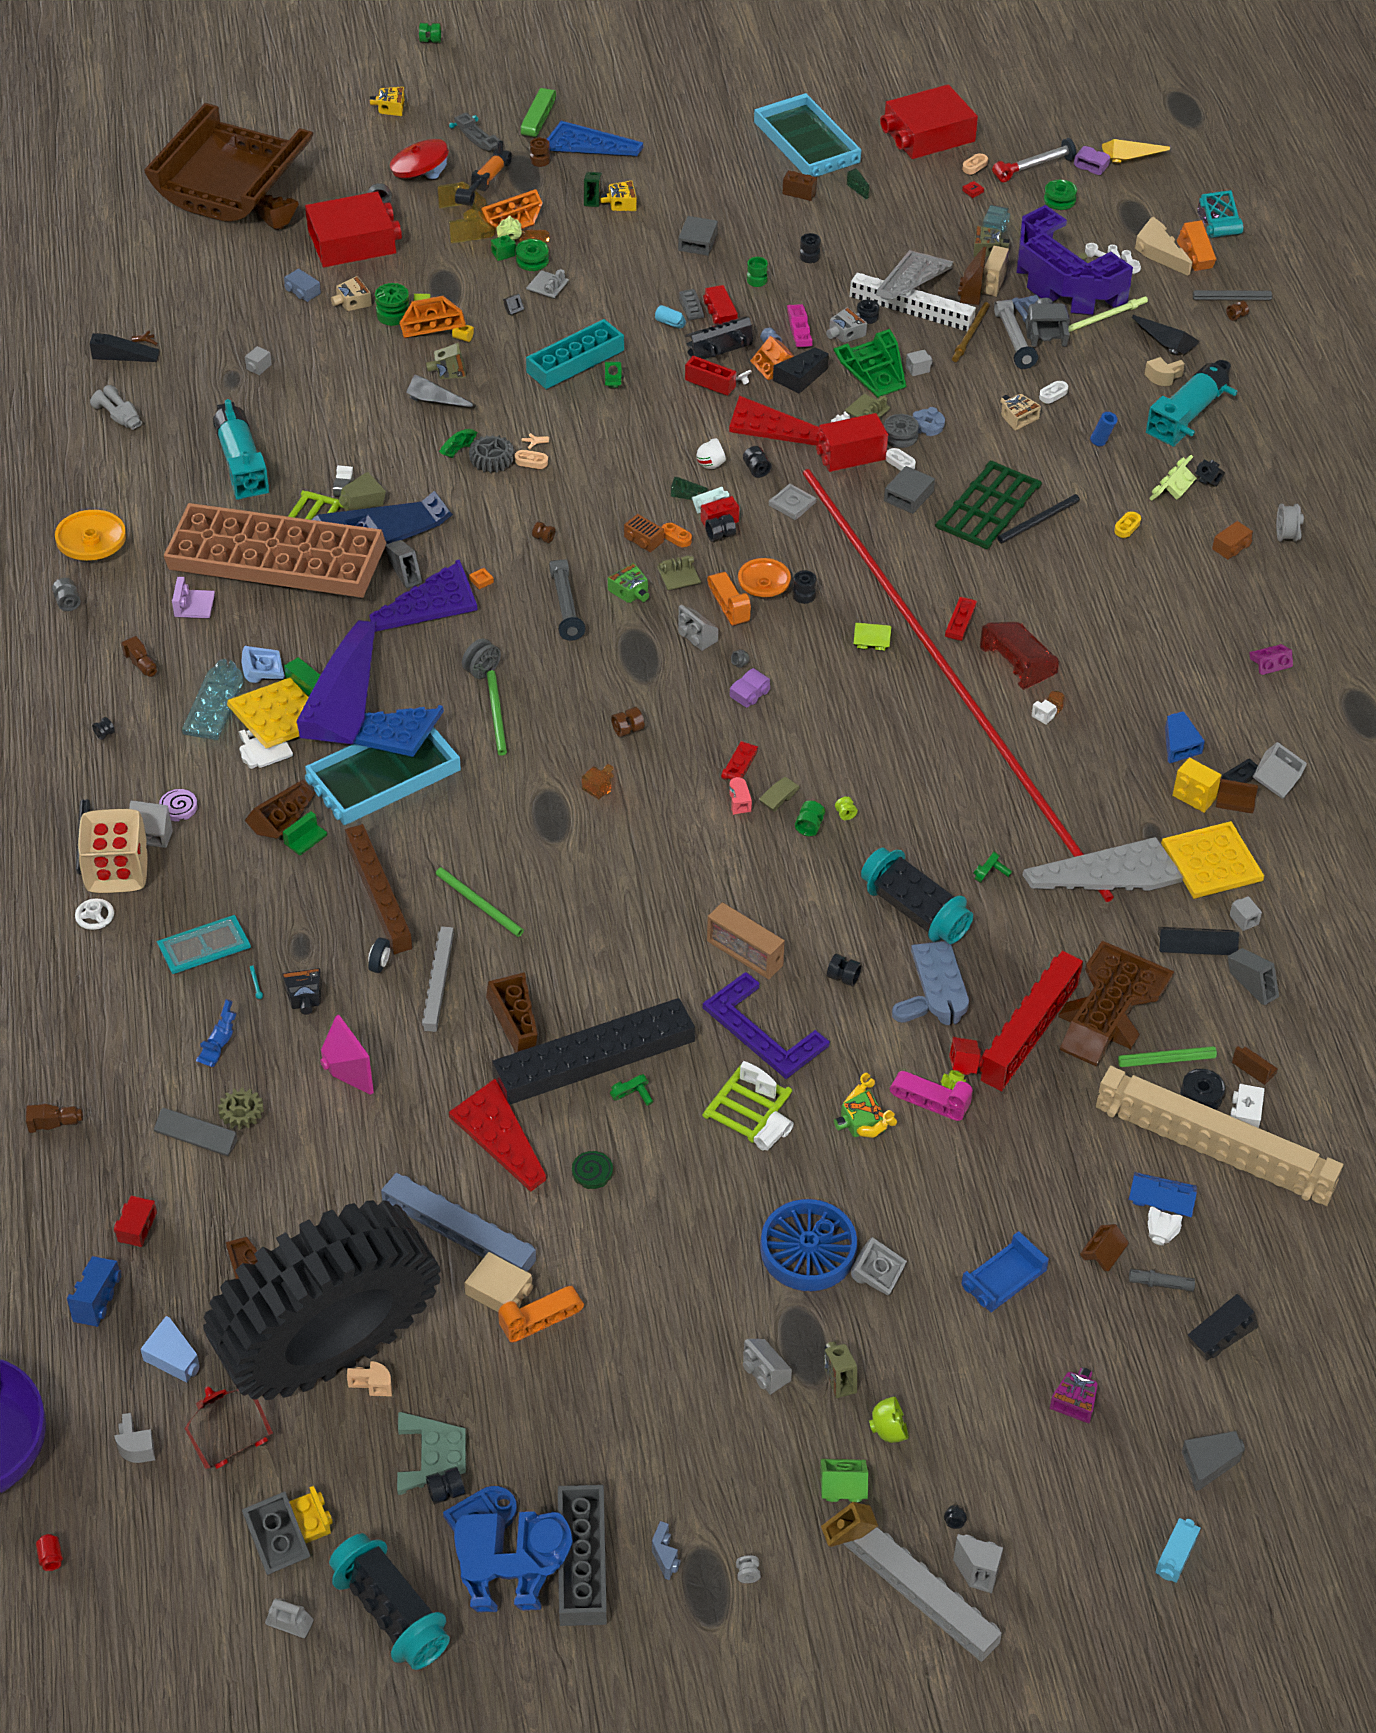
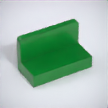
(303, 834)

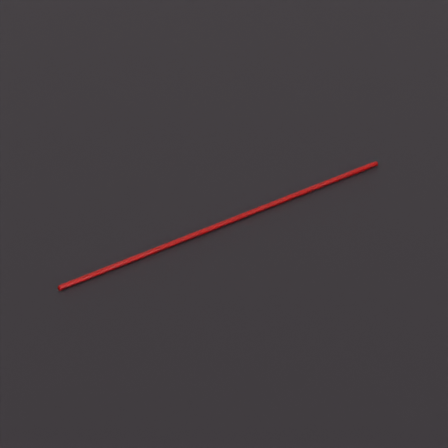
(949, 673)

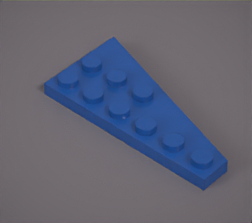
(576, 138)

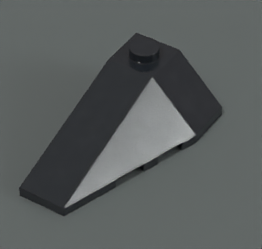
(1172, 338)
(116, 348)

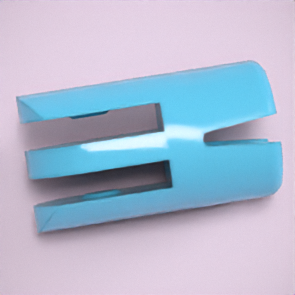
(670, 317)

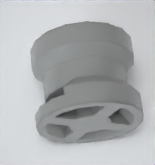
(748, 1569)

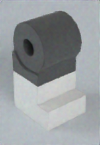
(343, 477)

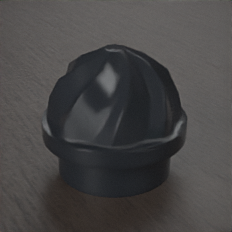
(955, 1517)

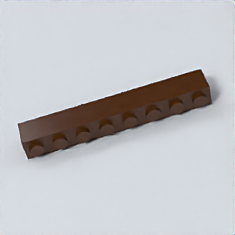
(378, 889)

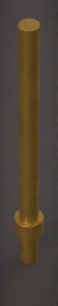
(961, 348)

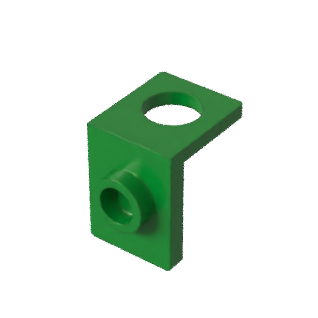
(612, 380)

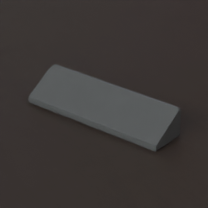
(195, 1132)

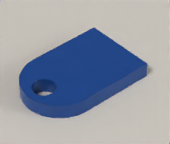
(483, 1502)

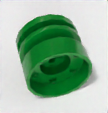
(391, 303)

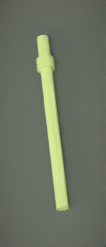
(1132, 304)

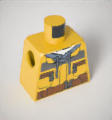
(389, 101)
(620, 196)

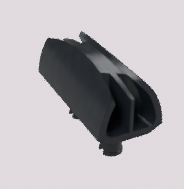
(720, 338)

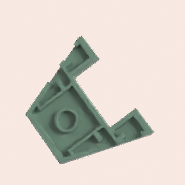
(441, 1449)

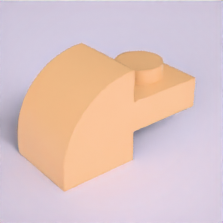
(375, 1378)

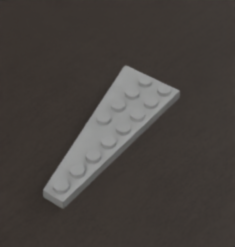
(910, 272)

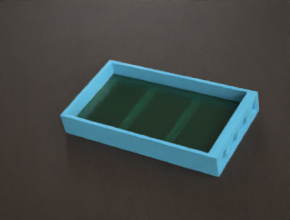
(807, 135)
(369, 778)

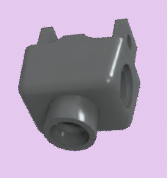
(1047, 322)

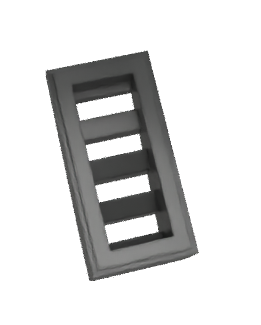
(690, 303)

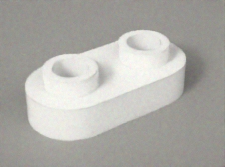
(1053, 392)
(899, 459)

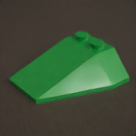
(875, 363)

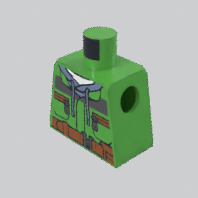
(629, 584)

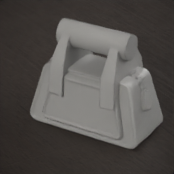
(289, 1618)

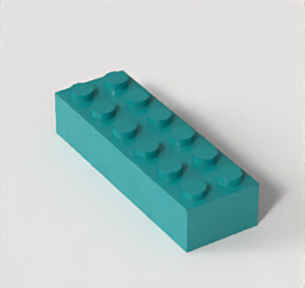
(575, 353)

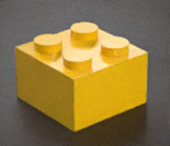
(1196, 785)

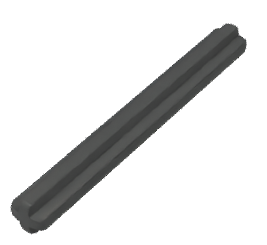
(1231, 295)

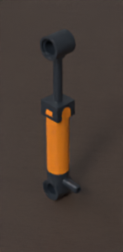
(481, 178)

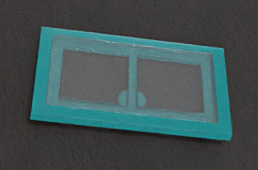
(203, 944)

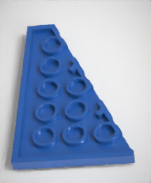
(398, 731)

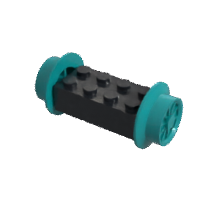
(916, 896)
(392, 1601)

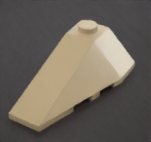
(1159, 246)

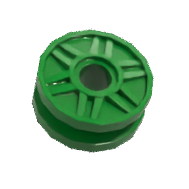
(1060, 194)
(532, 255)

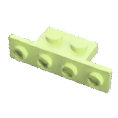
(1178, 480)

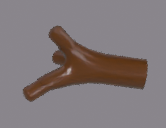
(144, 338)

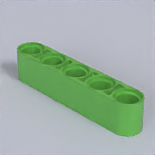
(538, 112)

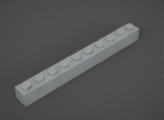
(438, 980)

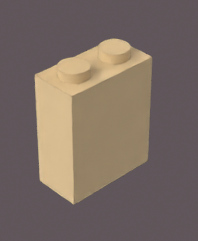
(995, 270)
(498, 1282)

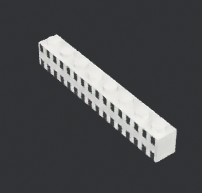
(916, 303)

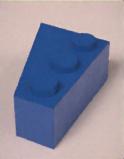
(1163, 1194)

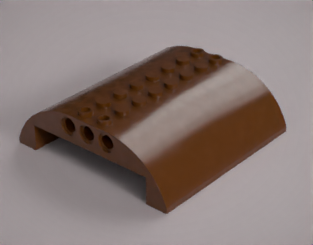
(221, 166)

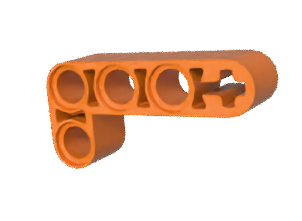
(734, 606)
(539, 1314)

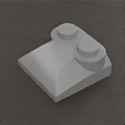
(877, 1266)

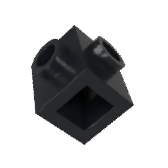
(1209, 472)

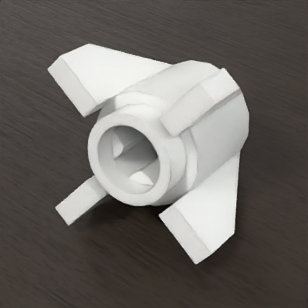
(1163, 1226)

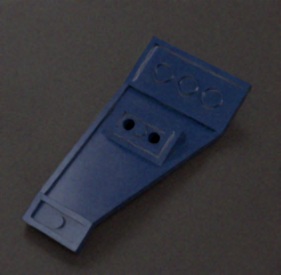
(395, 520)

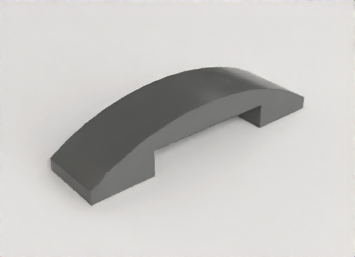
(474, 133)

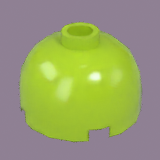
(888, 1421)

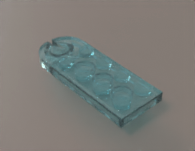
(210, 706)

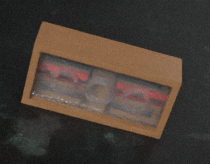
(745, 940)

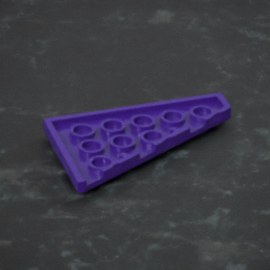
(440, 596)

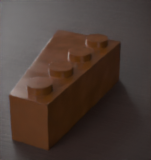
(513, 1010)

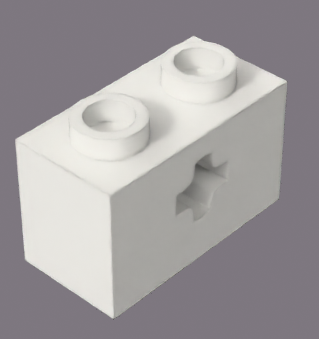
(1248, 1104)

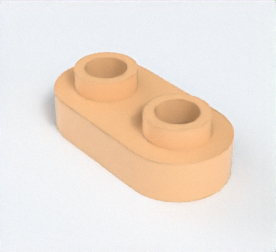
(975, 163)
(531, 459)

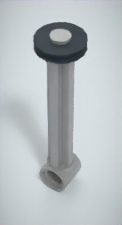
(1025, 356)

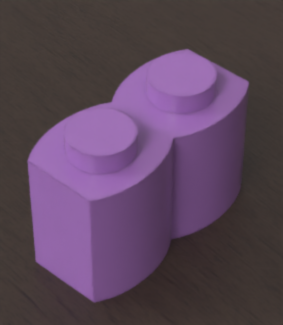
(1092, 160)
(750, 688)

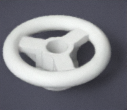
(92, 910)

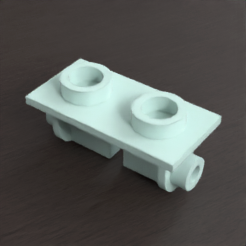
(708, 497)

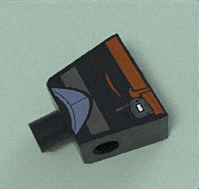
(303, 989)

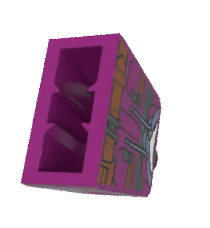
(1075, 1395)

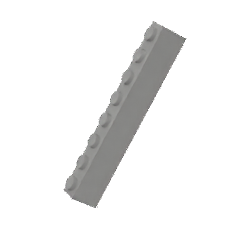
(927, 1592)

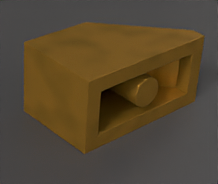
(849, 1524)

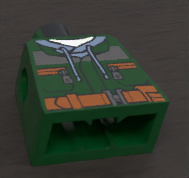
(592, 185)

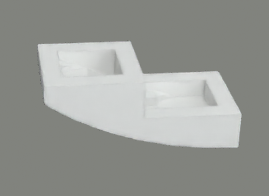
(764, 1083)

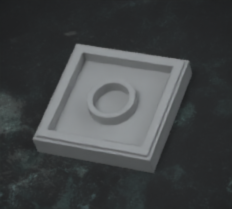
(792, 501)

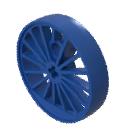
(808, 1245)

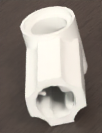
(776, 1126)

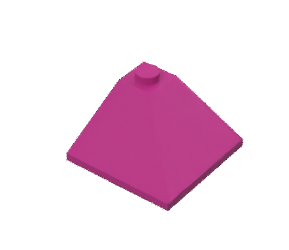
(346, 1057)

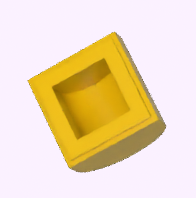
(463, 333)

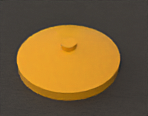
(90, 535)

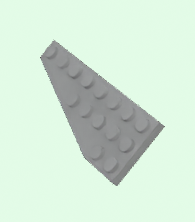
(1128, 866)

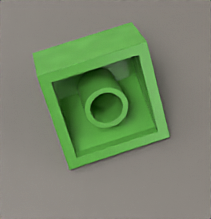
(844, 1479)

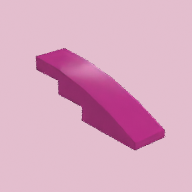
(799, 325)

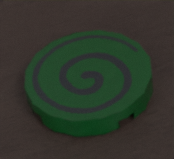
(592, 1169)

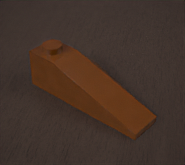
(276, 211)
(280, 811)

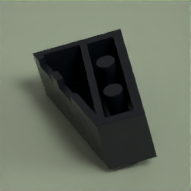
(801, 369)
(1223, 1328)

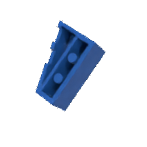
(94, 1291)

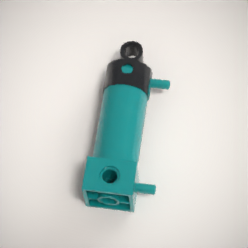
(1170, 416)
(245, 464)

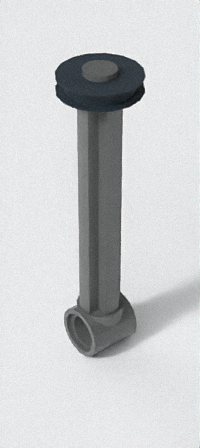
(571, 627)

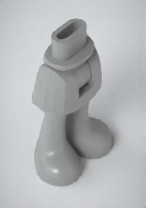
(124, 413)

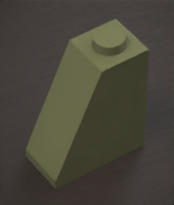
(362, 493)

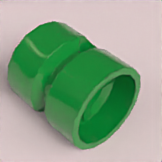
(435, 32)
(757, 271)
(810, 818)

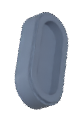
(910, 1009)

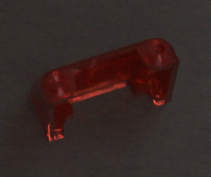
(1027, 655)

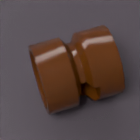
(539, 152)
(626, 722)

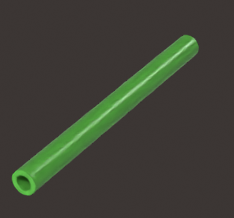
(496, 713)
(479, 902)

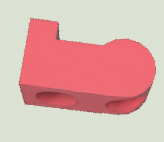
(740, 796)

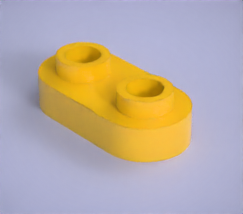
(1127, 524)

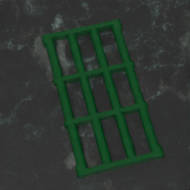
(987, 492)

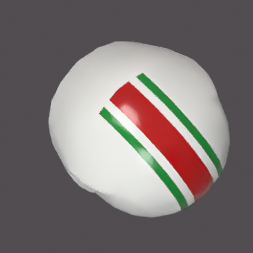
(710, 454)

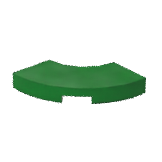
(457, 441)

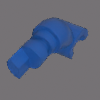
(219, 1037)

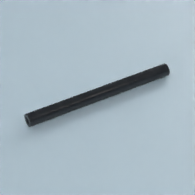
(1038, 518)

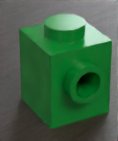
(503, 247)

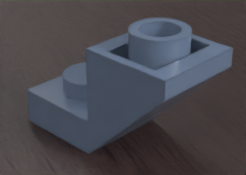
(665, 1556)

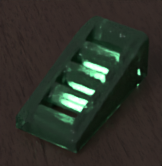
(858, 183)
(683, 488)

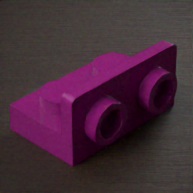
(1272, 658)

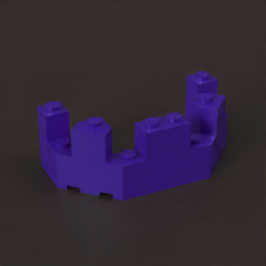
(1059, 272)

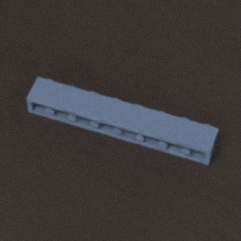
(457, 1223)

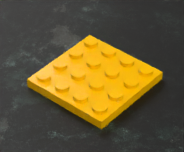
(271, 711)
(1212, 859)

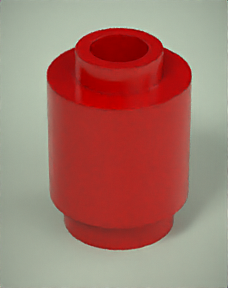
(49, 1552)

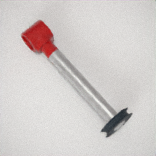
(1005, 171)

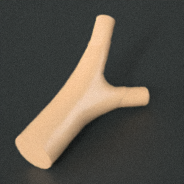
(535, 440)

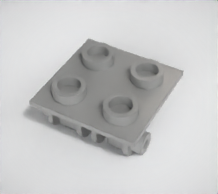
(548, 283)

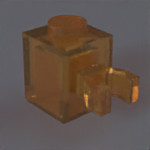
(598, 782)

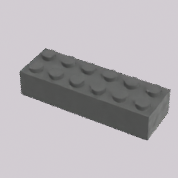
(583, 1571)

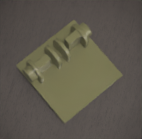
(868, 405)
(678, 573)

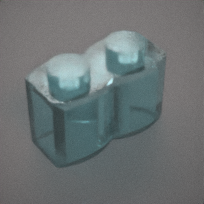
(996, 218)

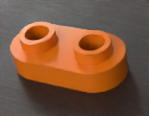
(677, 535)

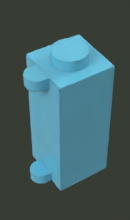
(1178, 1550)

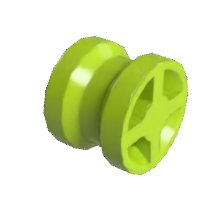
(846, 808)

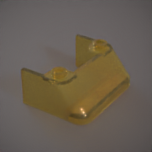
(474, 224)

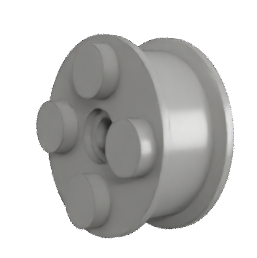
(1289, 522)

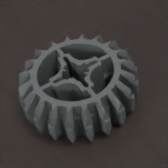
(491, 453)

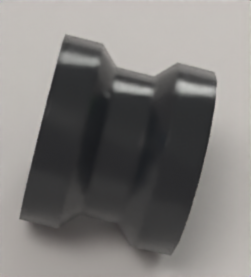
(103, 728)

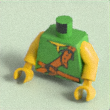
(862, 1113)

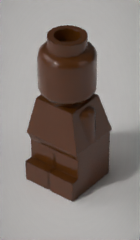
(136, 652)
(49, 1116)

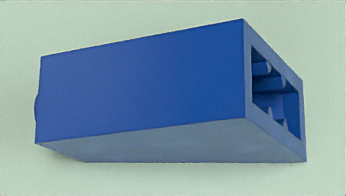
(1182, 738)

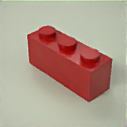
(719, 304)
(710, 375)

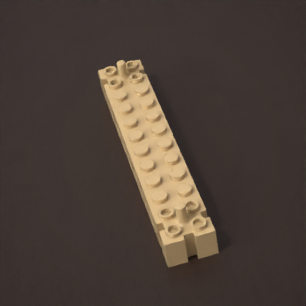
(1219, 1135)

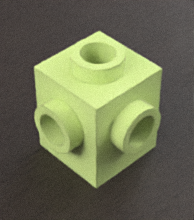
(509, 227)

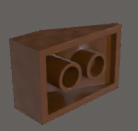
(972, 280)

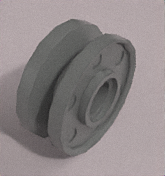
(901, 430)
(481, 658)

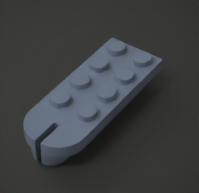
(941, 980)

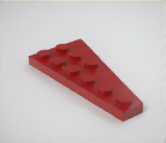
(765, 422)
(494, 1127)

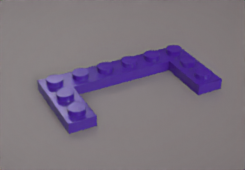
(784, 1062)

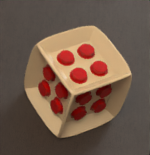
(112, 850)

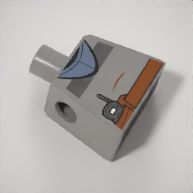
(846, 326)

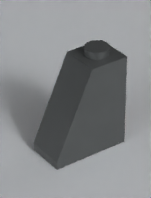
(404, 563)
(1255, 975)
(1211, 1456)

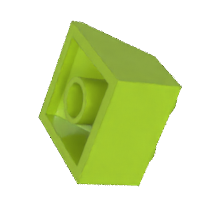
(872, 635)

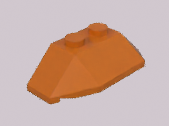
(521, 207)
(431, 316)

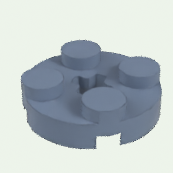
(929, 415)

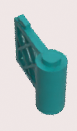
(1227, 224)

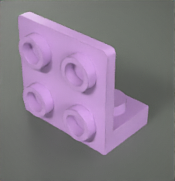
(191, 602)

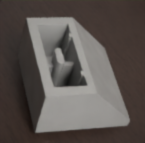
(696, 628)
(1279, 770)
(156, 822)
(765, 1365)
(977, 1561)

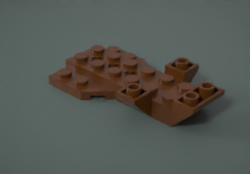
(1118, 983)

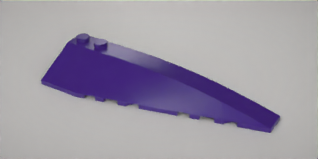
(339, 696)

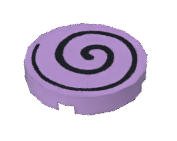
(180, 804)

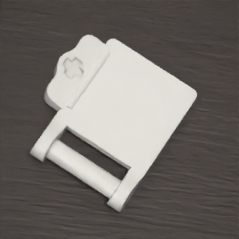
(255, 754)

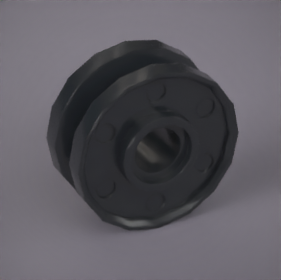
(1203, 1087)

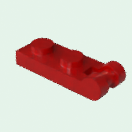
(740, 761)

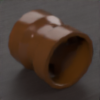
(1237, 310)
(544, 532)

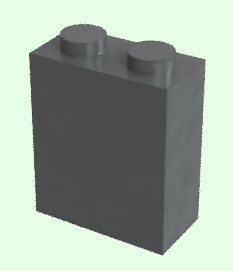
(698, 235)
(909, 489)

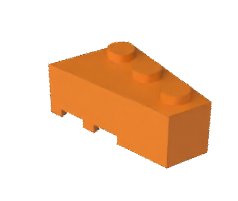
(1196, 245)

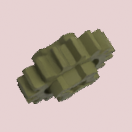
(240, 1108)

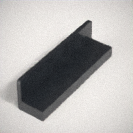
(1198, 940)

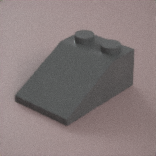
(275, 1533)

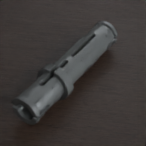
(1152, 1279)

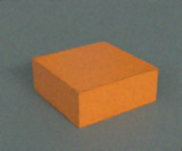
(481, 578)

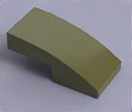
(778, 793)

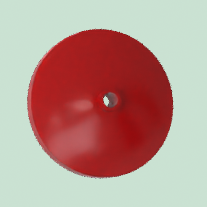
(419, 158)

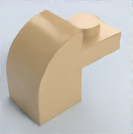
(1162, 373)

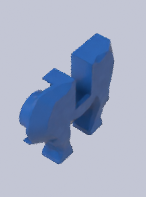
(540, 1551)

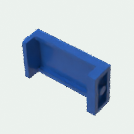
(1005, 1273)

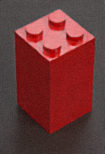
(852, 442)

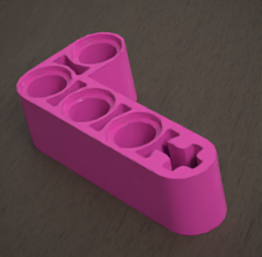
(932, 1095)

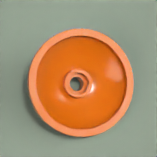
(764, 577)

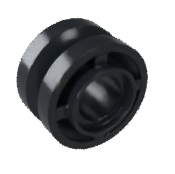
(868, 311)

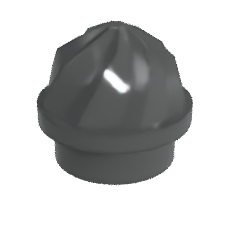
(740, 658)

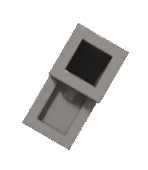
(132, 1445)

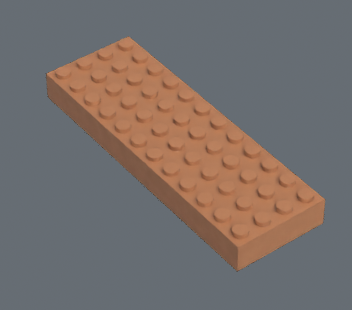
(275, 550)

